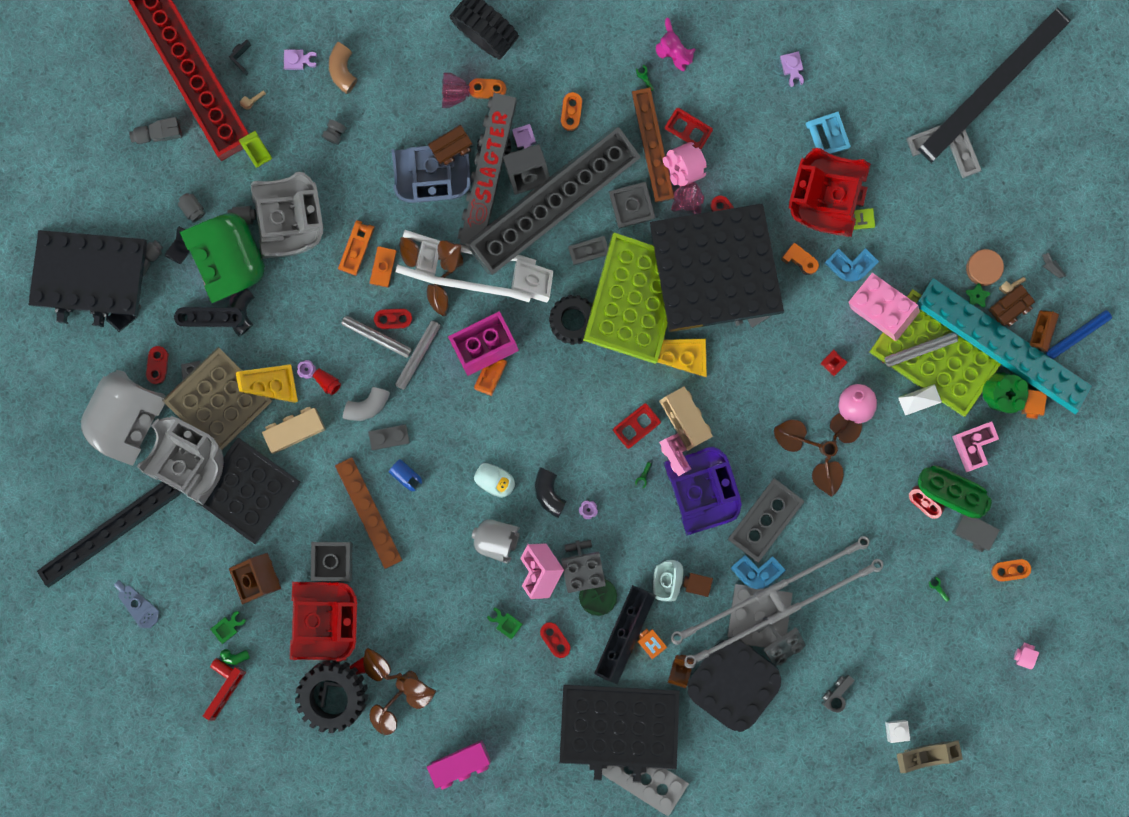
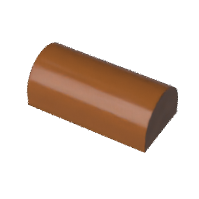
(1044, 330)

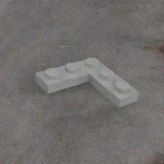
(960, 147)

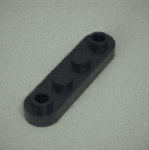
(209, 317)

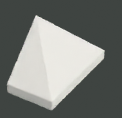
(920, 399)

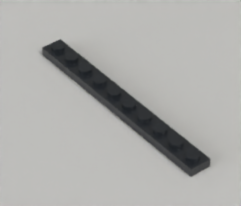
(107, 533)

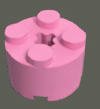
(685, 164)

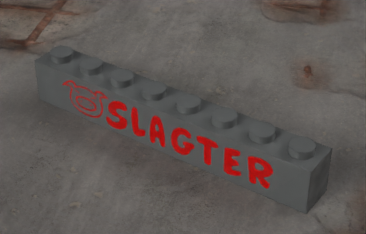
(489, 166)

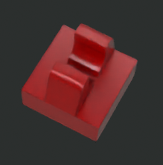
(833, 363)

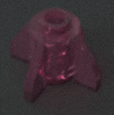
(453, 90)
(688, 198)

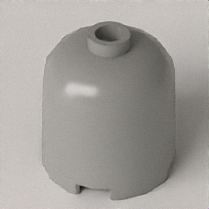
(495, 539)

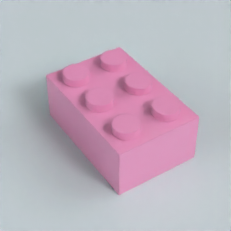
(884, 306)

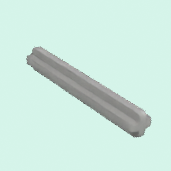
(376, 336)
(921, 349)
(417, 355)

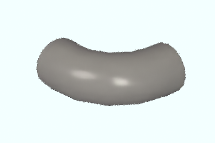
(368, 408)

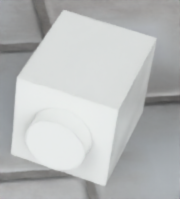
(897, 731)

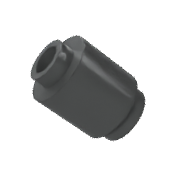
(191, 207)
(245, 213)

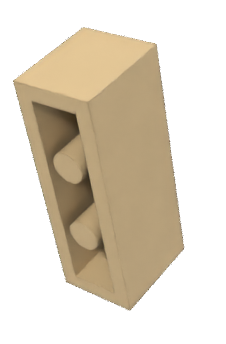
(686, 418)
(293, 430)

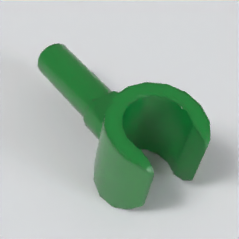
(644, 76)
(643, 476)
(939, 589)

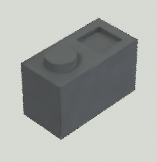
(976, 532)

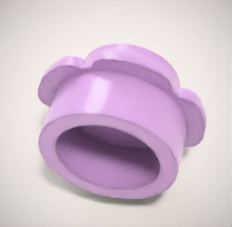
(301, 369)
(583, 509)

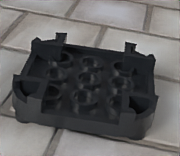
(734, 685)

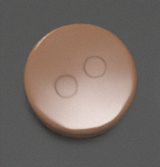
(985, 267)

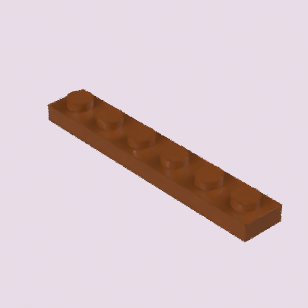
(652, 144)
(368, 513)

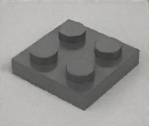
(632, 205)

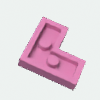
(673, 449)

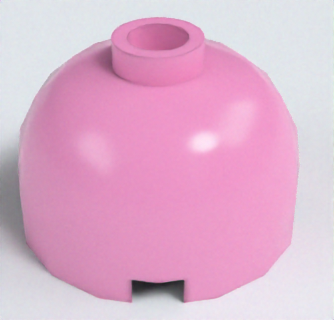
(857, 403)

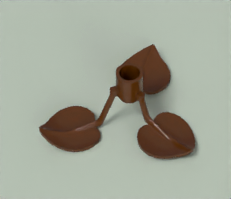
(450, 260)
(825, 476)
(416, 692)

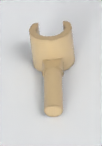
(247, 103)
(1006, 287)

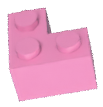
(970, 443)
(543, 571)

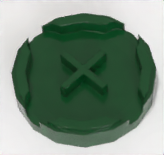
(599, 600)

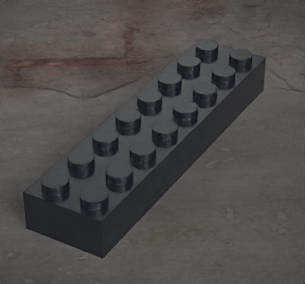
(624, 634)

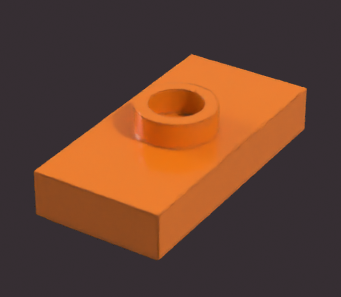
(383, 267)
(490, 377)

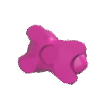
(672, 47)

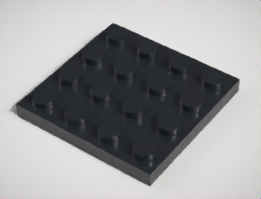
(249, 491)

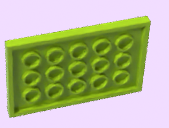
(628, 302)
(955, 369)

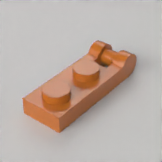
(356, 248)

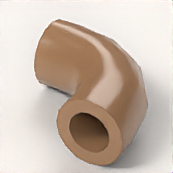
(339, 70)

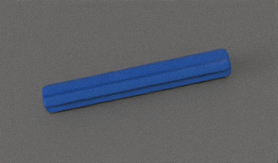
(1079, 334)

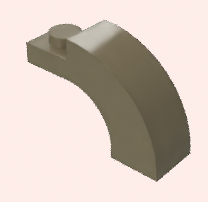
(929, 755)

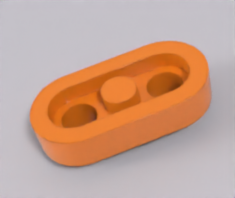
(486, 88)
(571, 112)
(1010, 570)

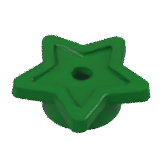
(982, 295)

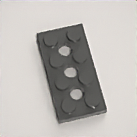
(779, 520)

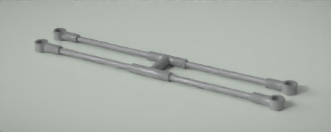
(783, 611)

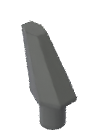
(1052, 266)

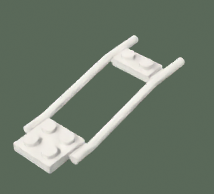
(527, 283)

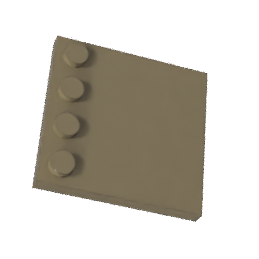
(212, 399)

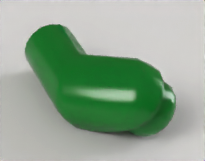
(234, 659)

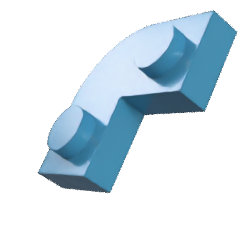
(851, 270)
(755, 577)

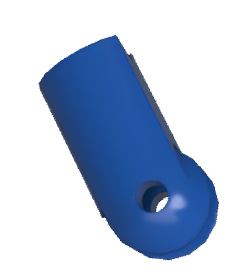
(403, 474)

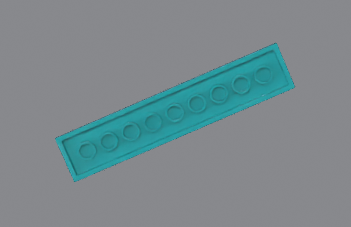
(1004, 346)

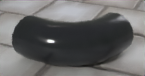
(241, 300)
(545, 492)

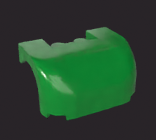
(224, 255)

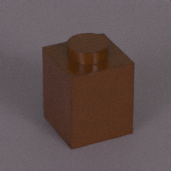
(697, 584)

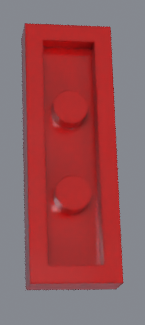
(233, 678)

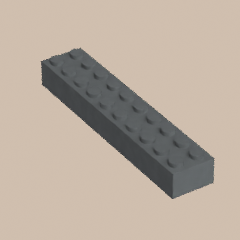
(553, 200)

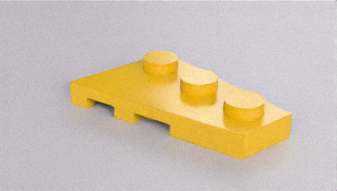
(685, 355)
(269, 382)

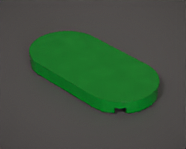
(954, 491)

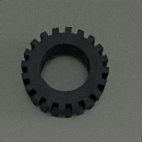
(484, 27)
(348, 680)

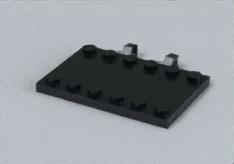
(87, 274)
(619, 728)

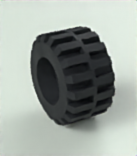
(556, 315)

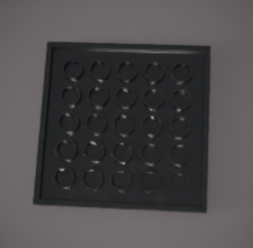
(716, 267)

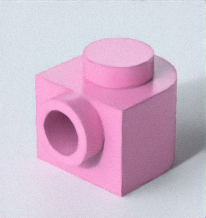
(1026, 656)

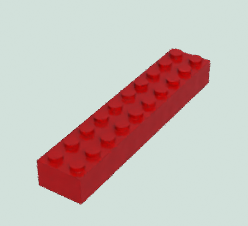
(192, 75)

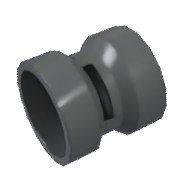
(334, 132)

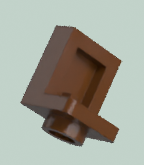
(679, 672)

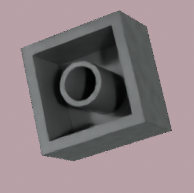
(526, 168)
(331, 561)

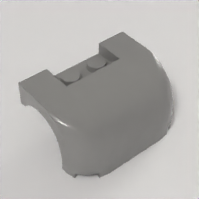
(287, 215)
(120, 416)
(184, 459)

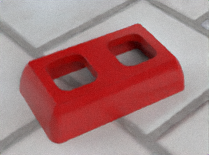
(692, 123)
(632, 421)

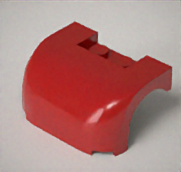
(827, 192)
(323, 621)

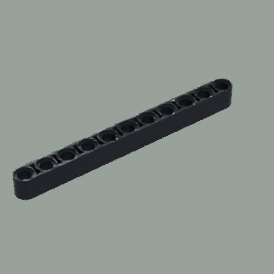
(994, 85)

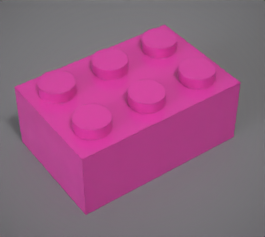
(483, 343)
(459, 765)

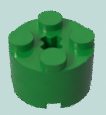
(1005, 392)

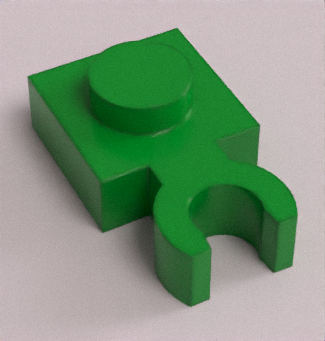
(507, 625)
(226, 629)

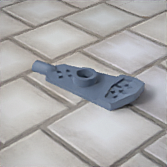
(141, 610)

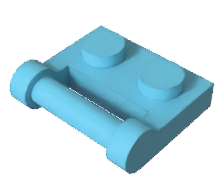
(833, 131)

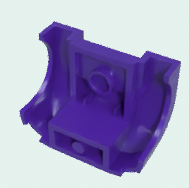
(706, 492)

